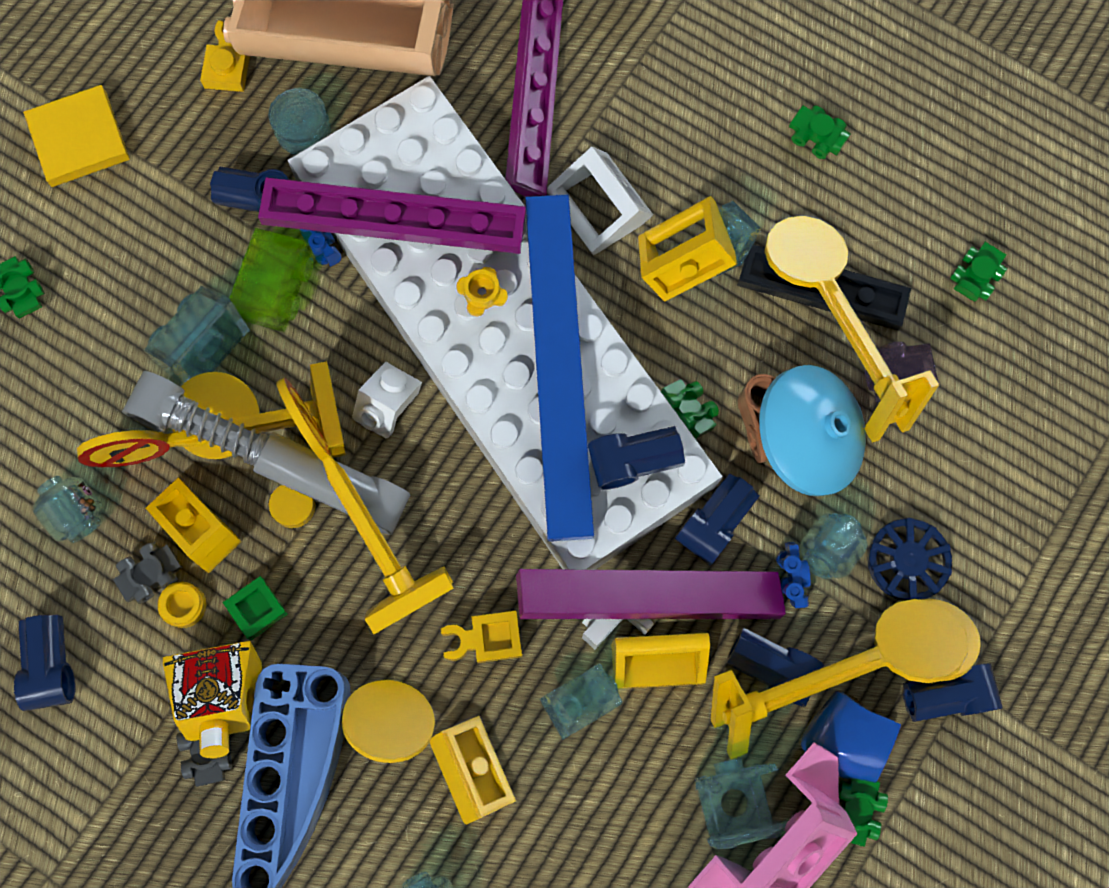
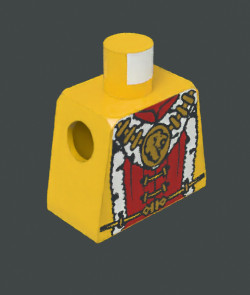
(213, 693)

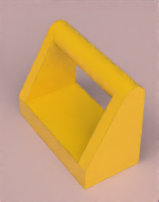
(690, 261)
(660, 660)

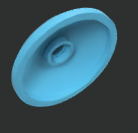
(812, 430)

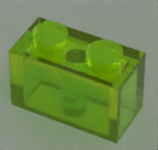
(271, 279)

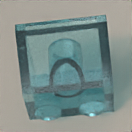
(197, 335)

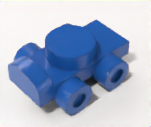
(319, 244)
(797, 577)

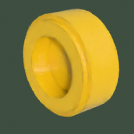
(291, 507)
(182, 604)

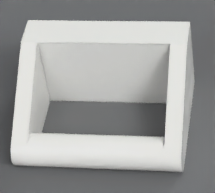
(617, 188)

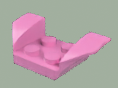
(811, 836)

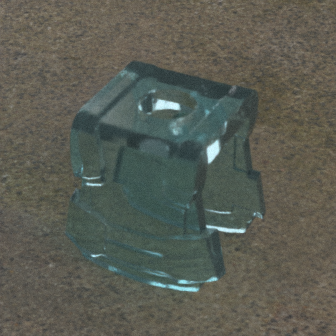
(755, 821)

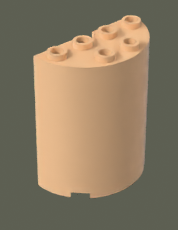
(347, 33)

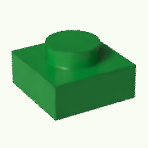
(255, 608)

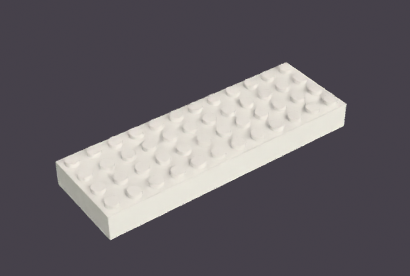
(490, 360)

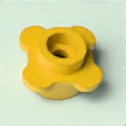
(486, 279)

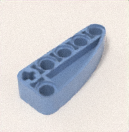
(305, 767)

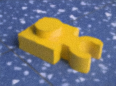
(223, 65)
(492, 637)

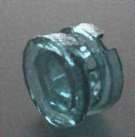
(298, 119)

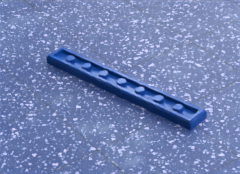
(559, 370)

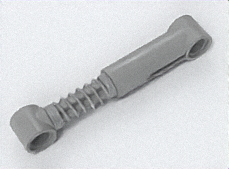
(162, 405)

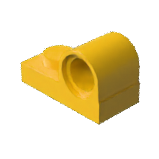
(193, 526)

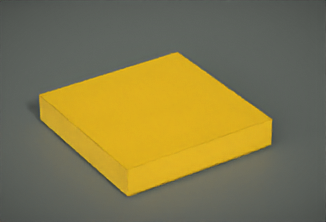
(76, 135)

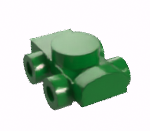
(821, 129)
(982, 267)
(19, 292)
(684, 401)
(860, 801)

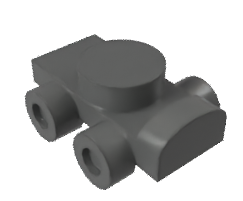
(153, 571)
(202, 769)

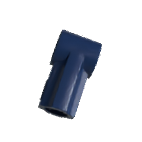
(240, 187)
(623, 459)
(712, 527)
(769, 661)
(44, 673)
(965, 695)

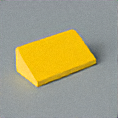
(471, 770)

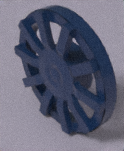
(910, 559)

